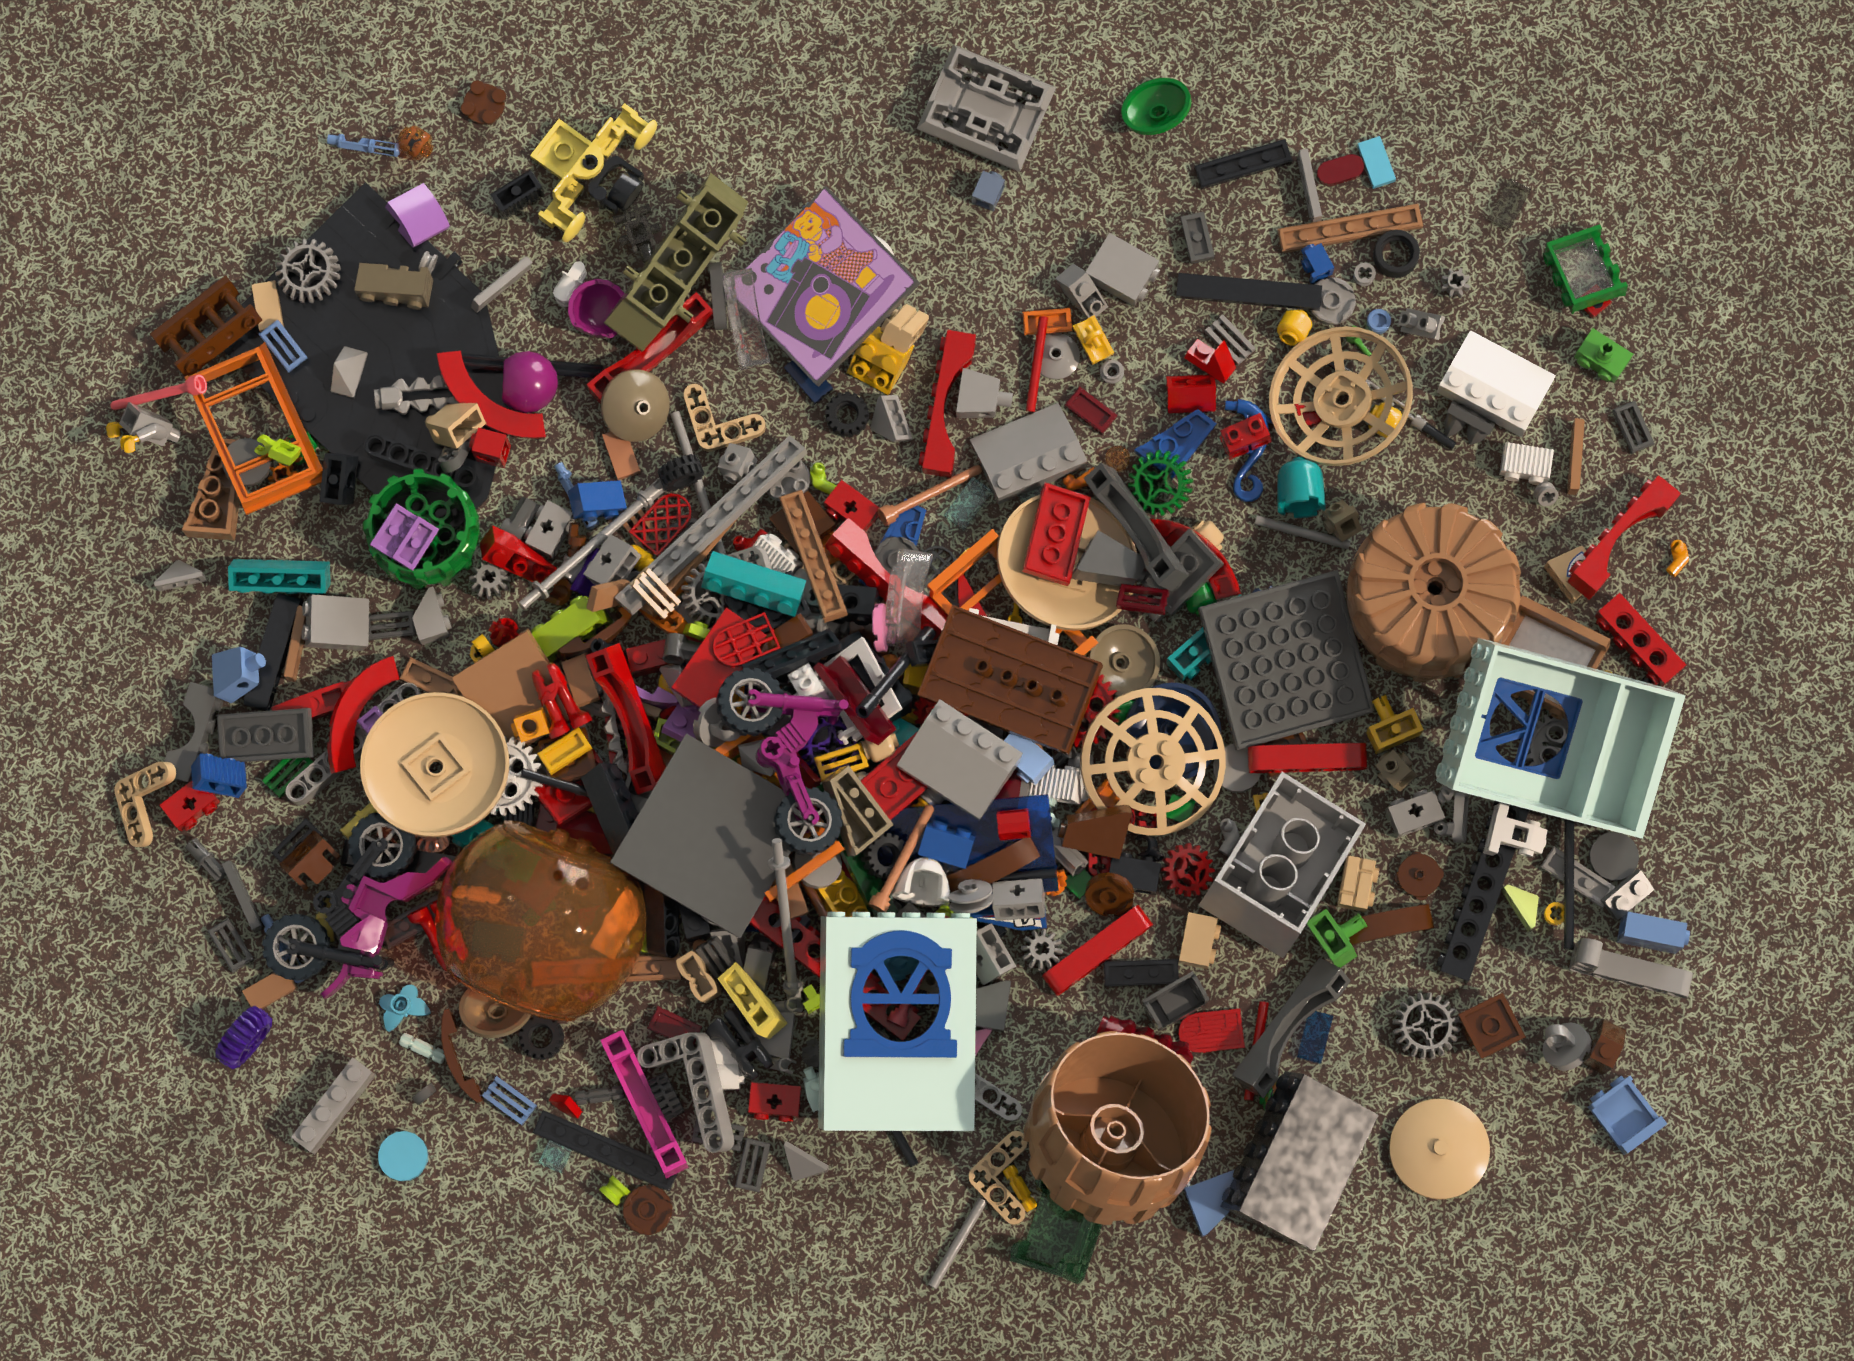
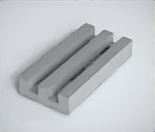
(1216, 325)

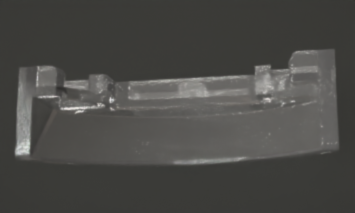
(744, 319)
(906, 596)

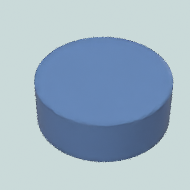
(1378, 321)

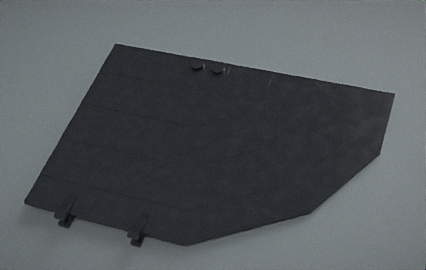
(398, 345)

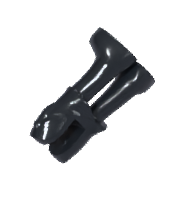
(742, 1054)

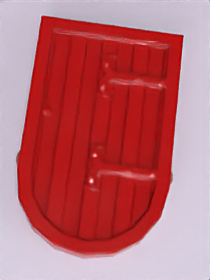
(1213, 1031)

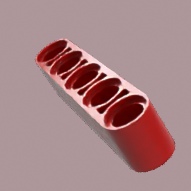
(1307, 758)
(1097, 950)

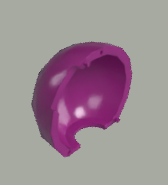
(591, 306)
(528, 382)

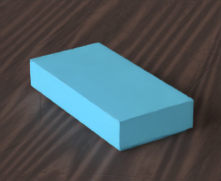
(1376, 162)

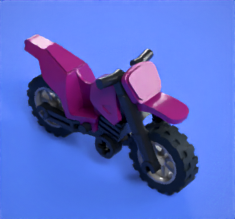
(355, 911)

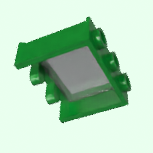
(1584, 269)

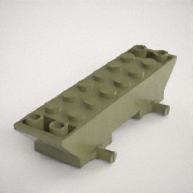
(677, 262)

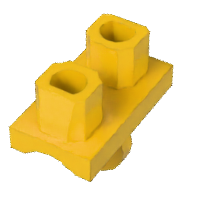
(1093, 340)

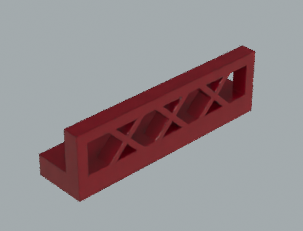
(846, 685)

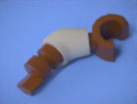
(562, 589)

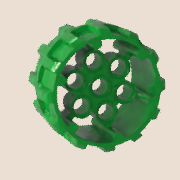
(458, 499)

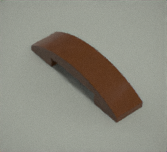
(577, 647)
(996, 864)
(1393, 923)
(448, 1030)

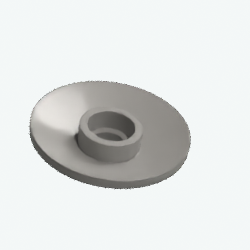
(1066, 363)

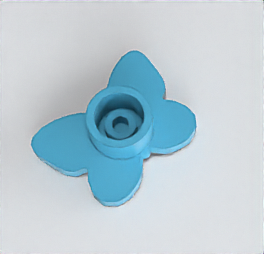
(401, 1006)

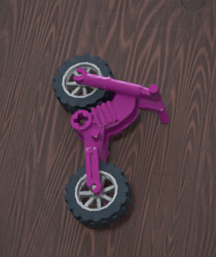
(785, 744)

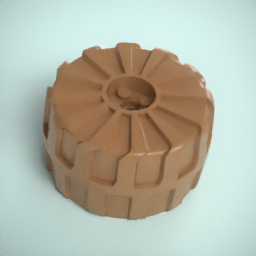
(1408, 625)
(1117, 1127)

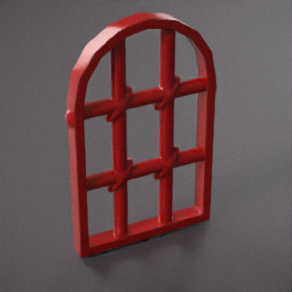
(751, 632)

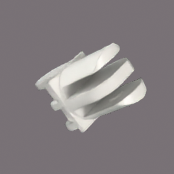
(569, 283)

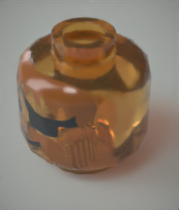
(415, 142)

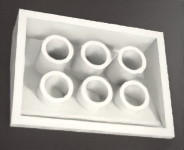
(1496, 383)

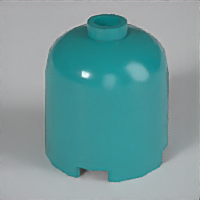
(1300, 488)

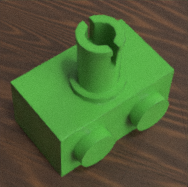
(1603, 356)
(1335, 937)

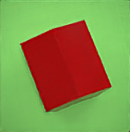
(1013, 824)

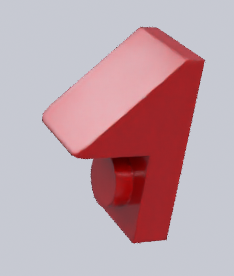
(1214, 362)

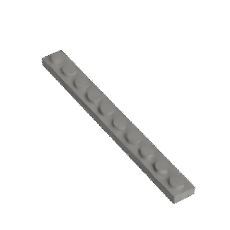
(716, 520)

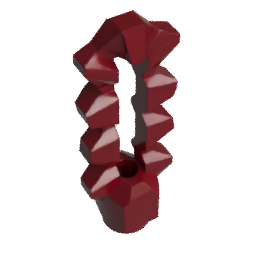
(1129, 1026)

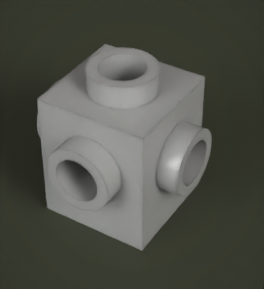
(736, 463)

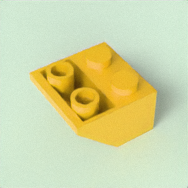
(878, 363)

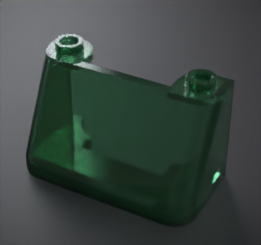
(1057, 1241)

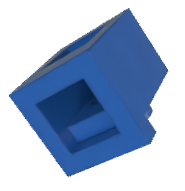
(1316, 262)

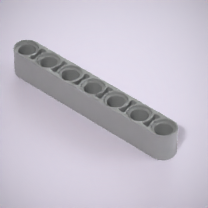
(321, 764)

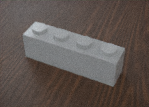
(333, 1106)

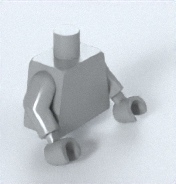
(780, 1044)

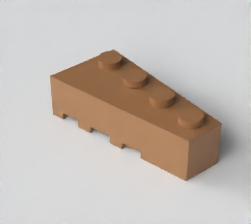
(216, 503)

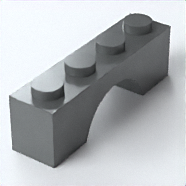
(203, 706)

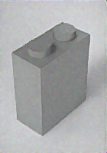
(1123, 270)
(336, 622)

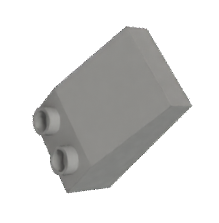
(1282, 865)

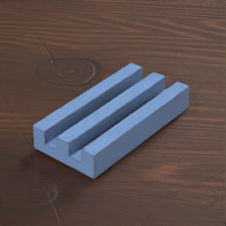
(296, 362)
(492, 1088)

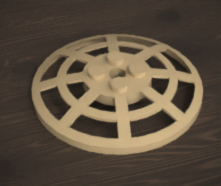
(1338, 384)
(1143, 749)

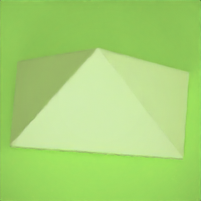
(1523, 904)

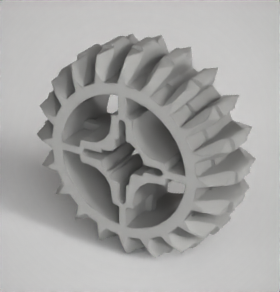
(289, 265)
(695, 602)
(1427, 1036)

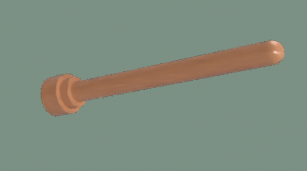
(889, 513)
(881, 900)

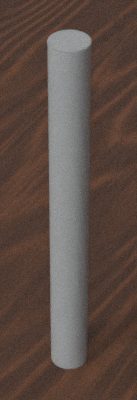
(1301, 532)
(957, 1243)

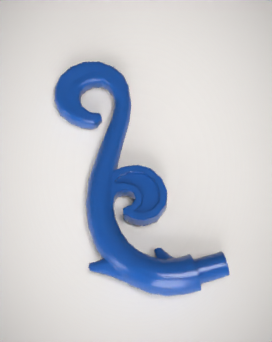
(1248, 410)

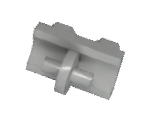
(1421, 323)

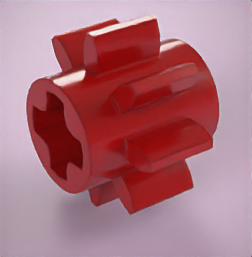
(503, 631)

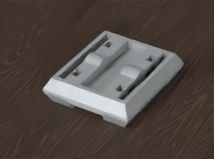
(986, 109)

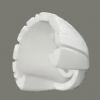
(923, 883)

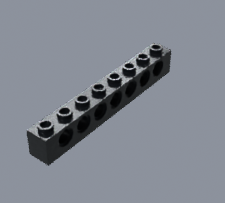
(1462, 969)

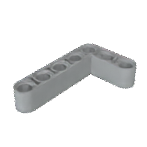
(1593, 961)
(698, 1082)

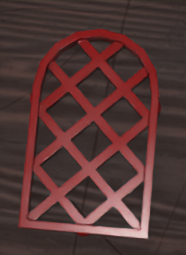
(645, 543)

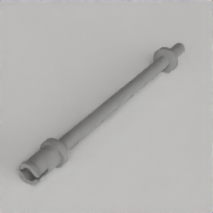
(644, 499)
(779, 863)

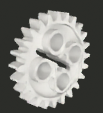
(525, 787)

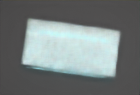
(968, 503)

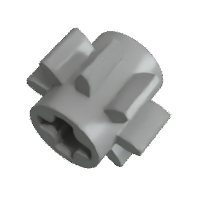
(1452, 289)

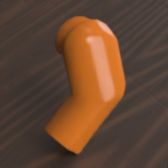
(1076, 483)

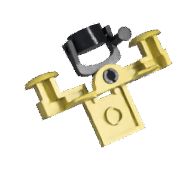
(568, 156)

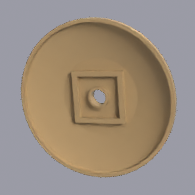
(1069, 607)
(430, 731)

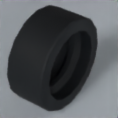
(1391, 271)

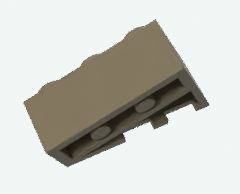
(394, 285)
(860, 812)

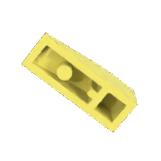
(752, 1002)

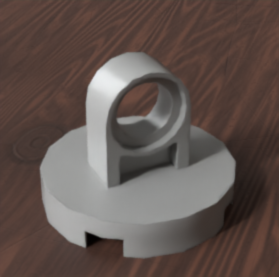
(710, 728)
(1566, 1045)

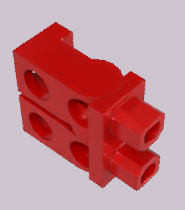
(1247, 432)

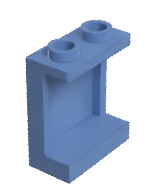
(1625, 1114)

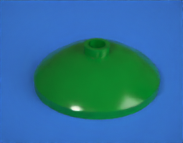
(1156, 106)

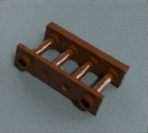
(196, 313)

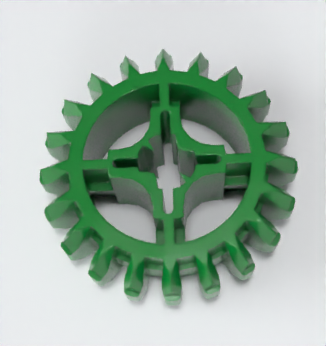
(1169, 488)

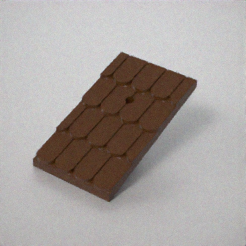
(990, 677)

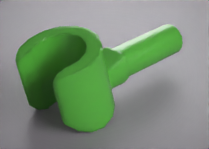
(1358, 342)

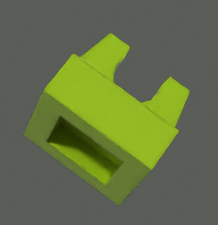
(813, 1001)

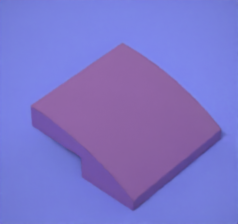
(418, 215)
(404, 537)
(660, 699)

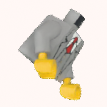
(144, 427)

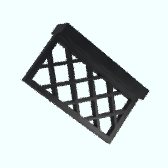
(797, 655)

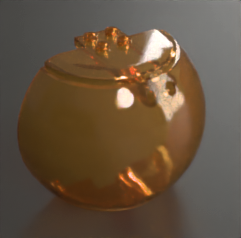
(524, 927)

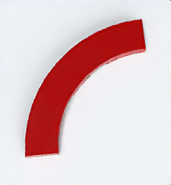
(496, 417)
(1223, 581)
(349, 708)

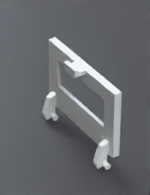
(870, 663)

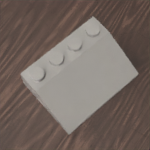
(1029, 453)
(959, 760)

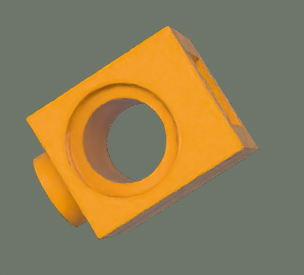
(538, 716)

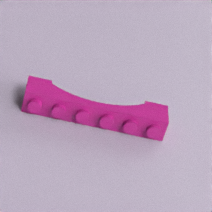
(644, 1104)

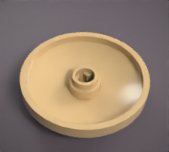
(1439, 1149)

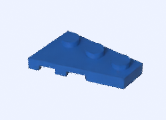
(1180, 439)

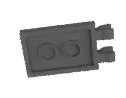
(1199, 563)

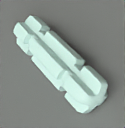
(422, 1048)

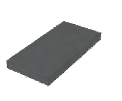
(266, 735)

